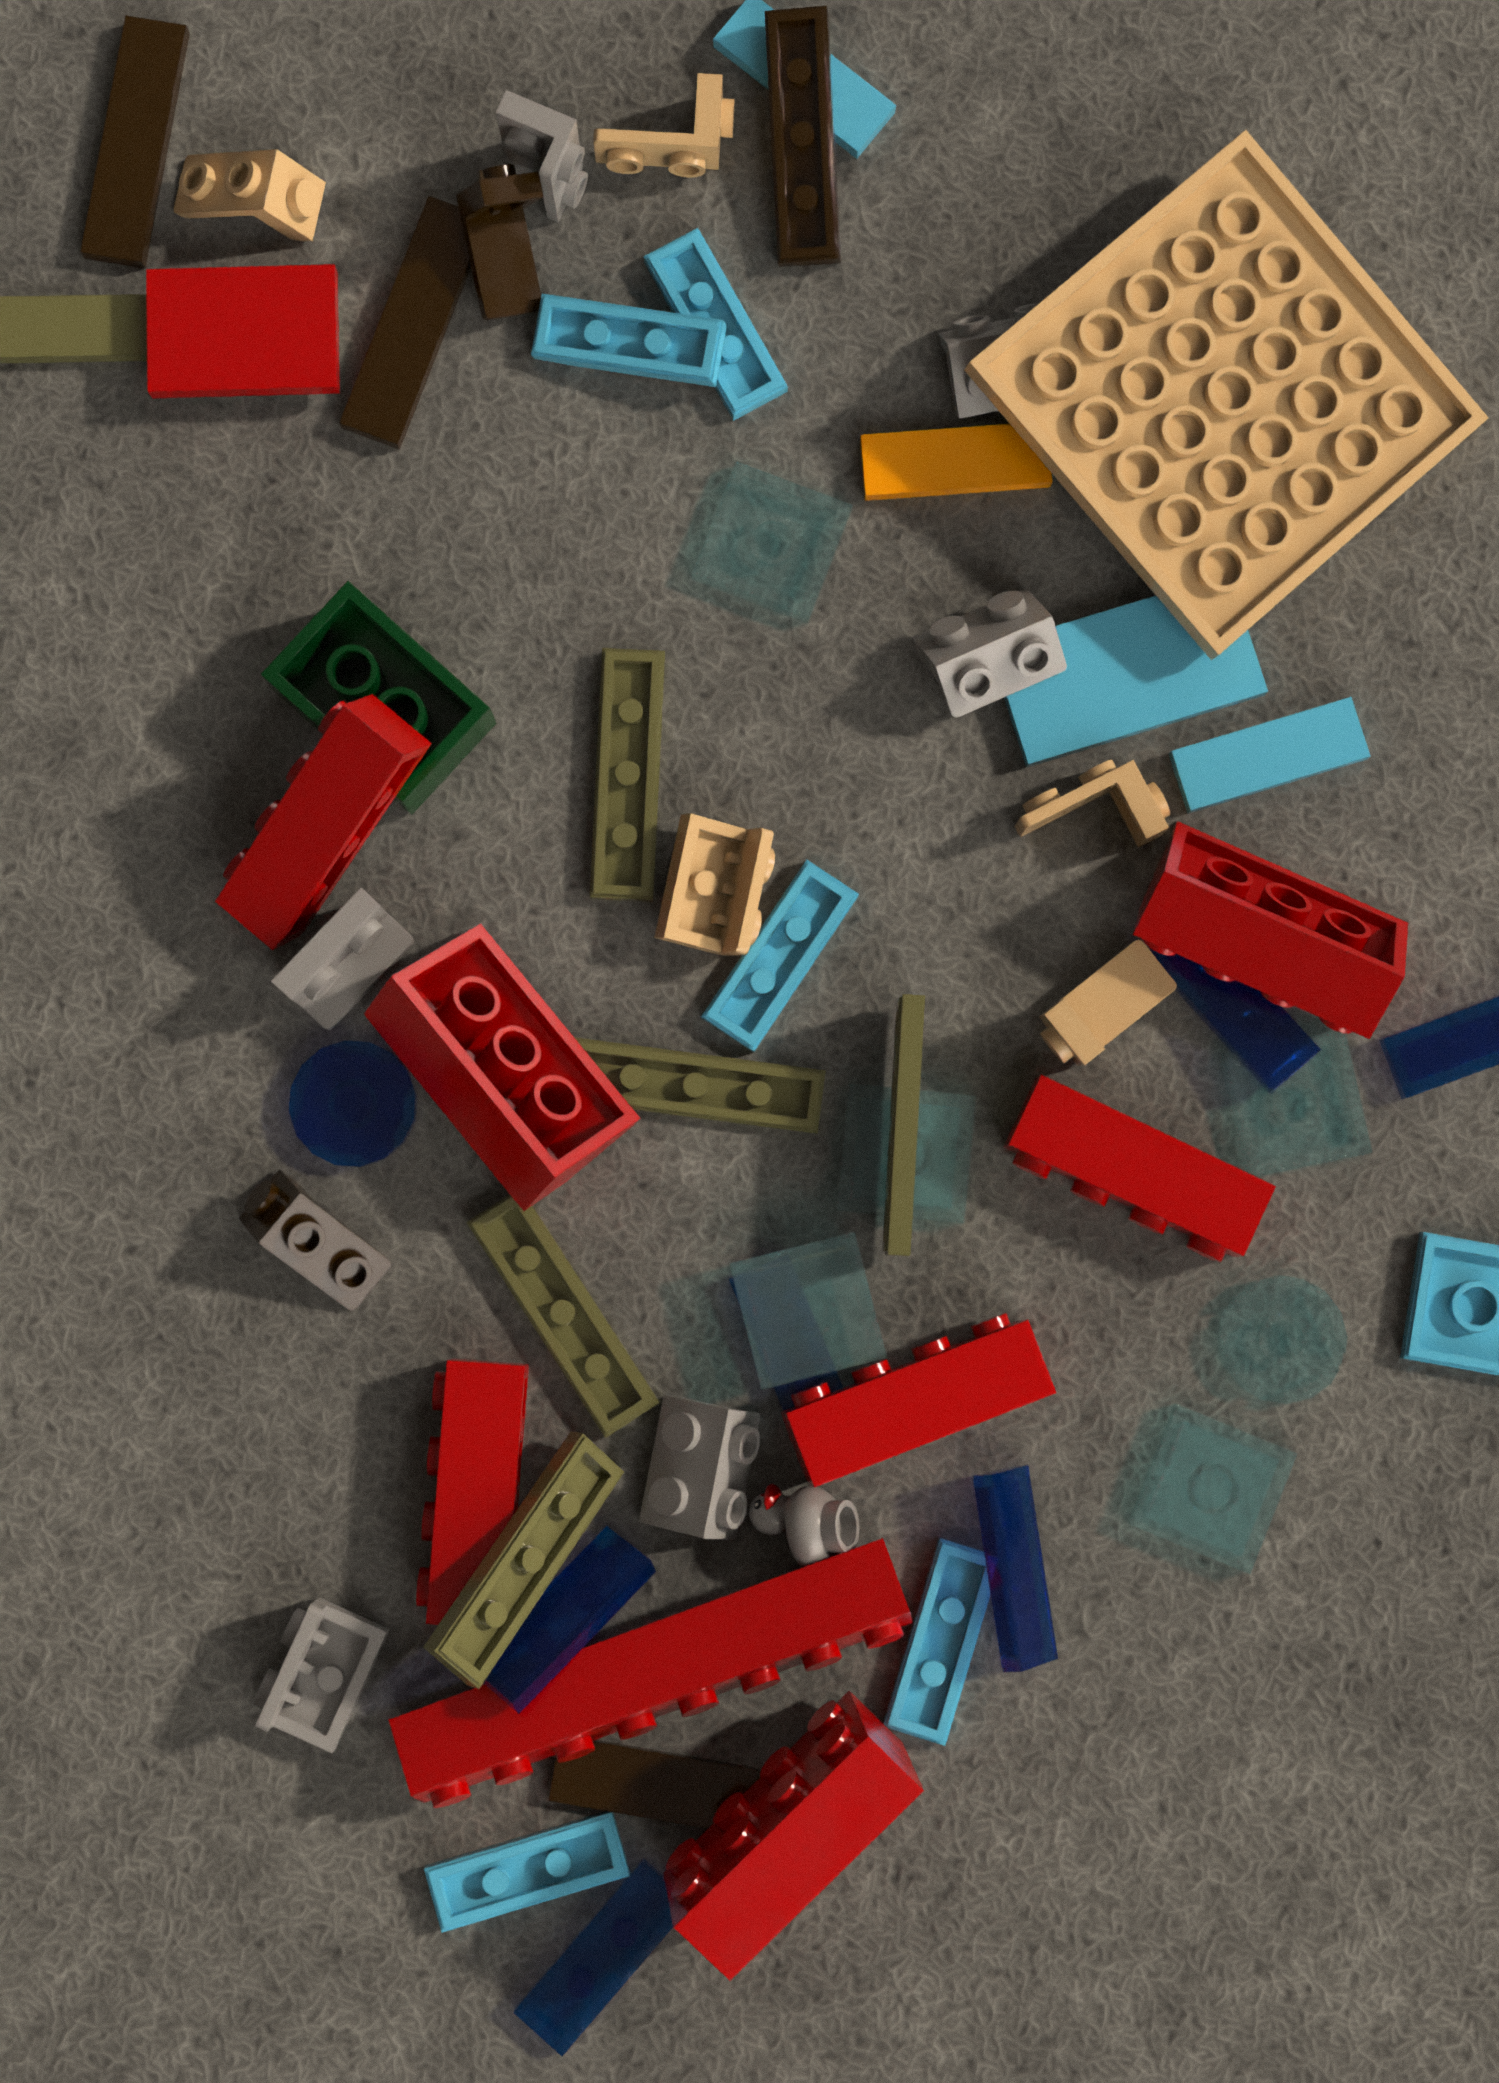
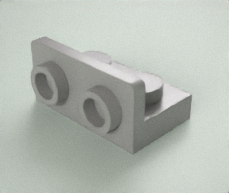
(544, 142)
(344, 960)

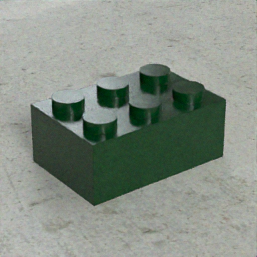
(360, 652)

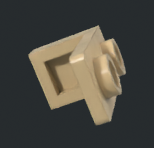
(681, 152)
(251, 185)
(1139, 803)
(1106, 1004)

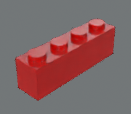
(321, 819)
(1139, 1168)
(917, 1401)
(475, 1473)

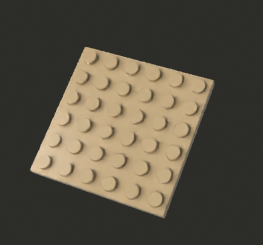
(1226, 394)

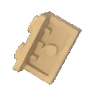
(715, 886)

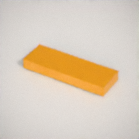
(949, 462)

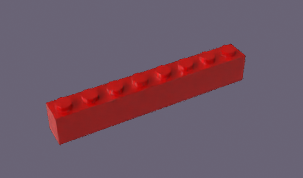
(656, 1671)

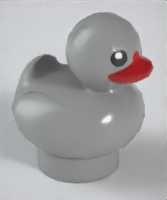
(812, 1519)

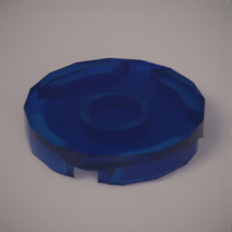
(353, 1103)

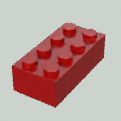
(788, 1834)

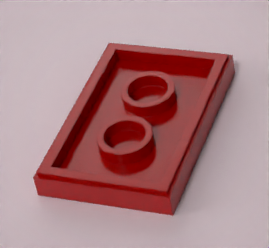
(242, 331)

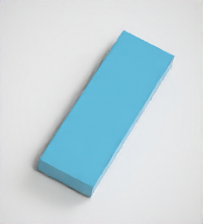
(857, 105)
(698, 287)
(629, 340)
(1269, 755)
(780, 956)
(940, 1643)
(527, 1871)

